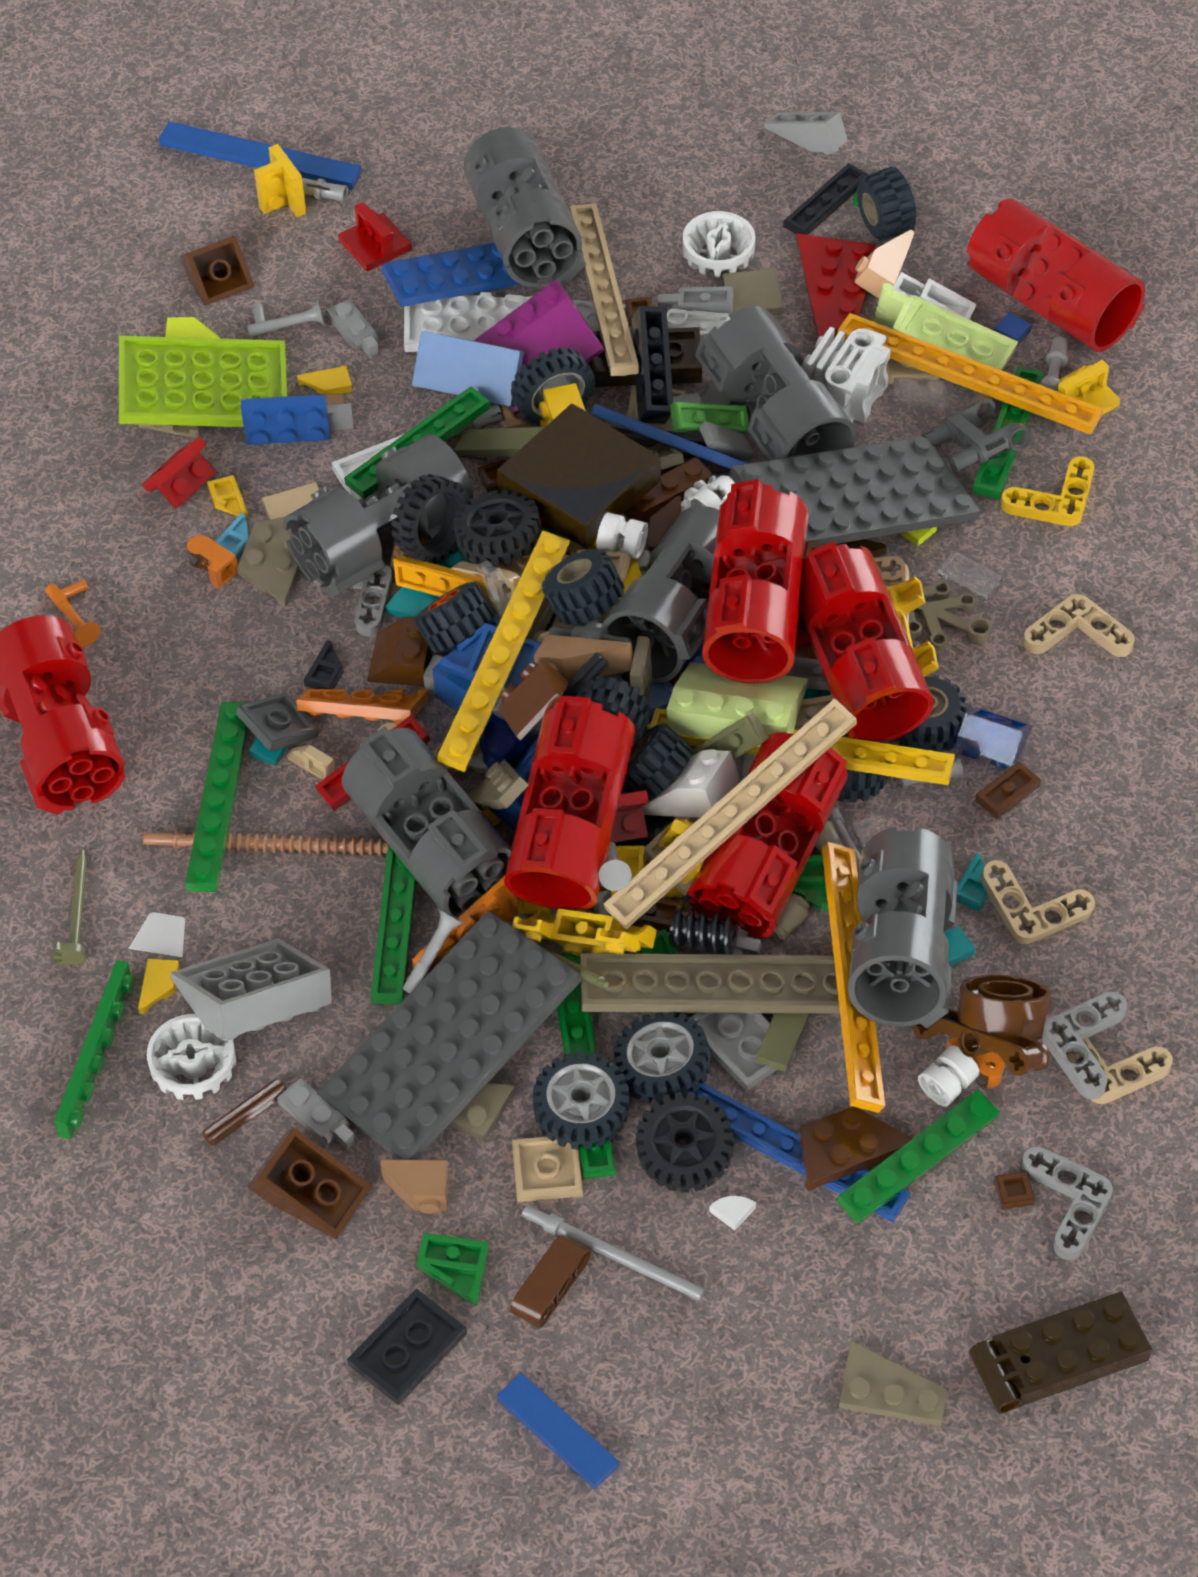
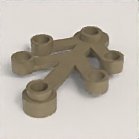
(939, 610)

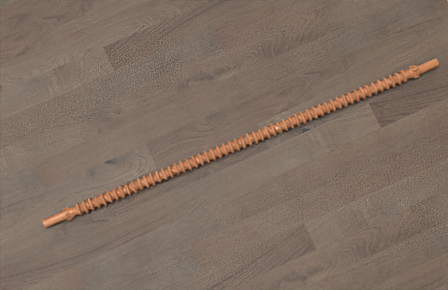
(182, 839)

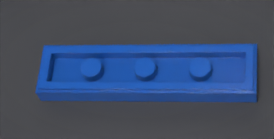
(558, 1431)

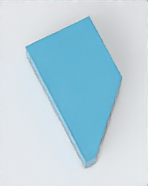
(235, 536)

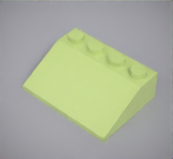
(709, 703)

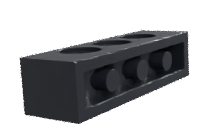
(653, 355)

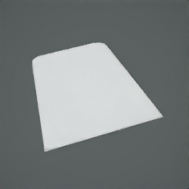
(161, 935)

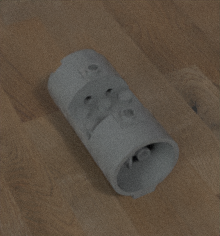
(523, 208)
(762, 370)
(338, 537)
(673, 594)
(426, 818)
(901, 947)

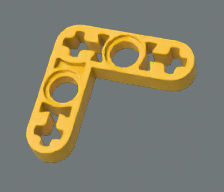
(1057, 504)

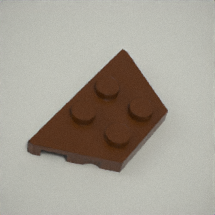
(846, 1145)

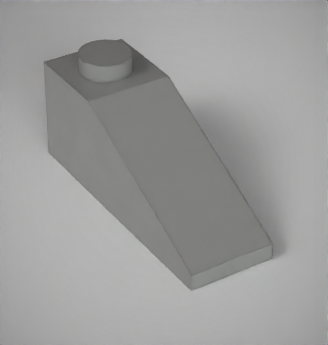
(810, 130)

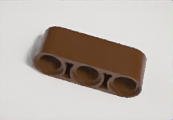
(550, 1281)

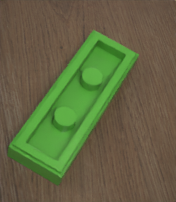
(690, 416)

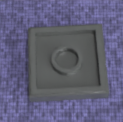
(277, 721)

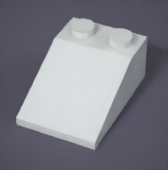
(698, 787)

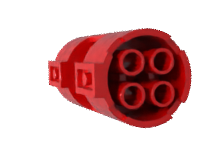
(1056, 275)
(755, 584)
(861, 643)
(65, 739)
(570, 805)
(764, 858)

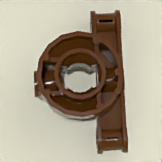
(999, 1017)

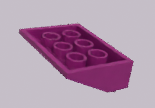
(544, 323)

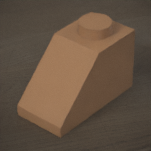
(418, 1182)

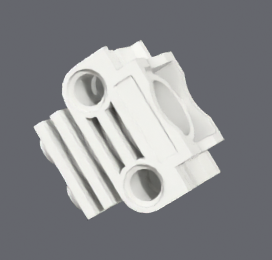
(851, 370)

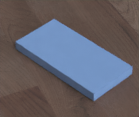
(457, 363)

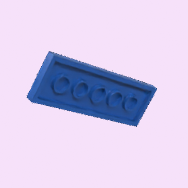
(447, 275)

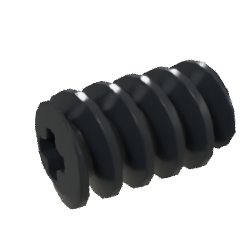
(703, 931)

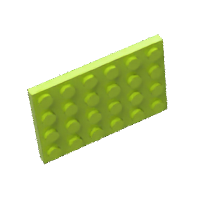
(196, 379)

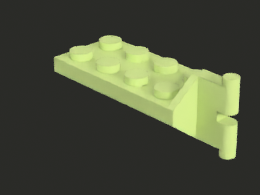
(942, 328)

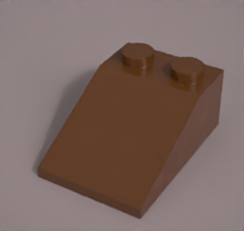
(309, 1184)

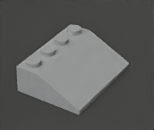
(254, 988)

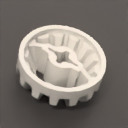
(719, 232)
(189, 1050)

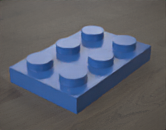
(285, 419)

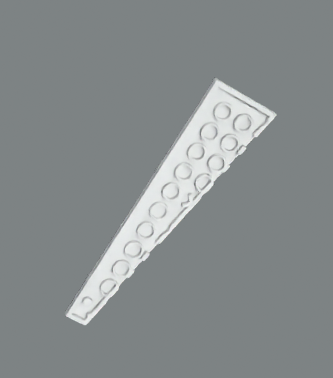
(474, 314)

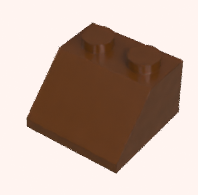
(217, 270)
(400, 655)
(526, 702)

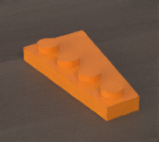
(363, 703)
(496, 900)

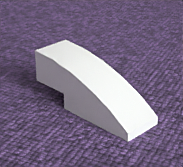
(935, 294)

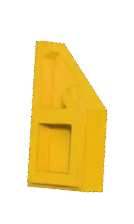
(327, 381)
(227, 495)
(157, 983)

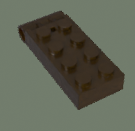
(684, 364)
(1060, 1352)

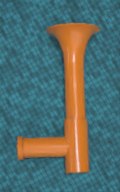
(85, 632)

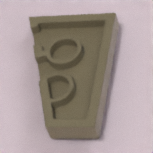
(888, 1389)

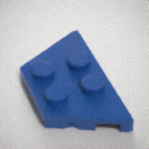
(467, 658)

